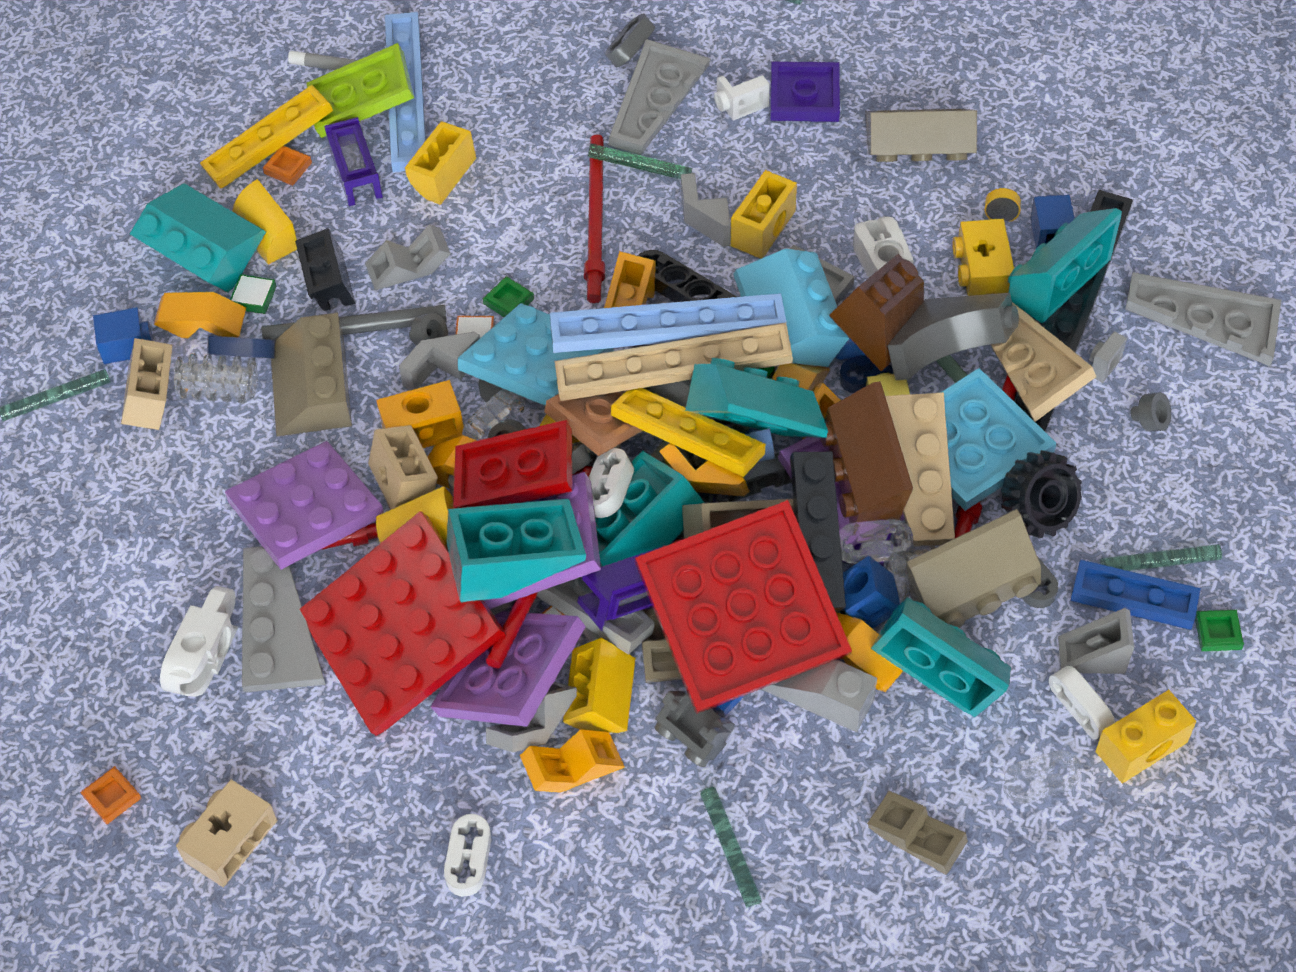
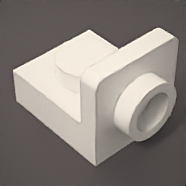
(742, 98)

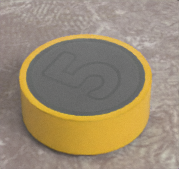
(1002, 204)

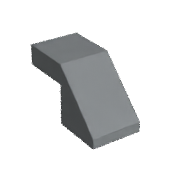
(706, 215)
(399, 264)
(434, 354)
(542, 725)

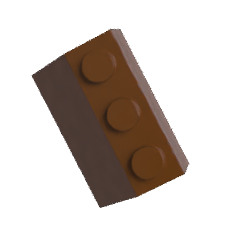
(881, 308)
(867, 457)

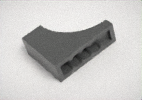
(951, 326)

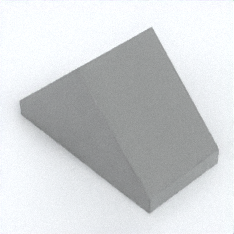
(1099, 645)

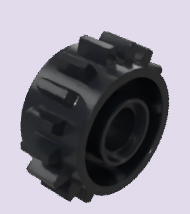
(1042, 492)

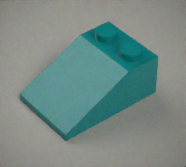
(511, 546)

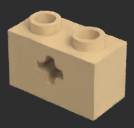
(146, 384)
(400, 465)
(226, 832)

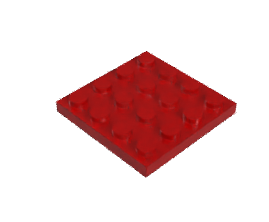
(742, 606)
(398, 624)

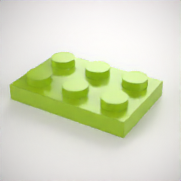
(365, 87)

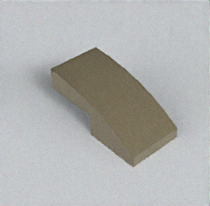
(657, 657)
(912, 830)

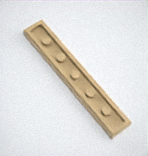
(670, 361)

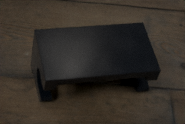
(324, 269)

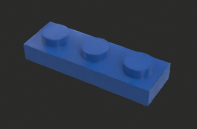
(1141, 594)

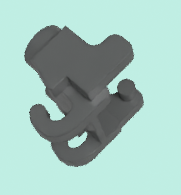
(700, 732)

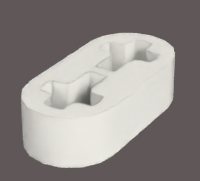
(612, 476)
(1081, 701)
(458, 853)

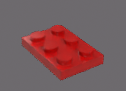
(514, 467)

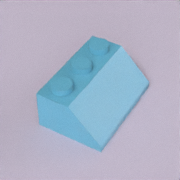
(805, 298)

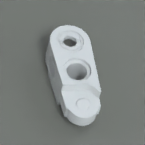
(888, 243)
(200, 645)

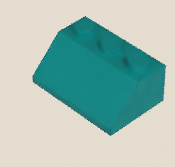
(199, 235)
(1064, 263)
(755, 400)
(649, 513)
(942, 658)

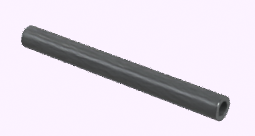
(366, 322)

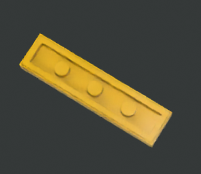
(266, 136)
(688, 430)

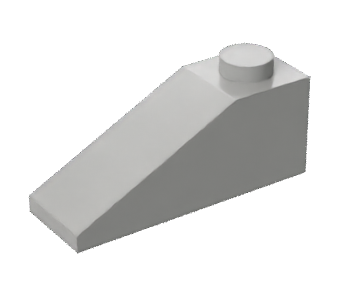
(831, 692)

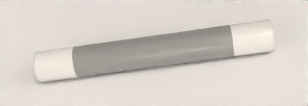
(317, 60)

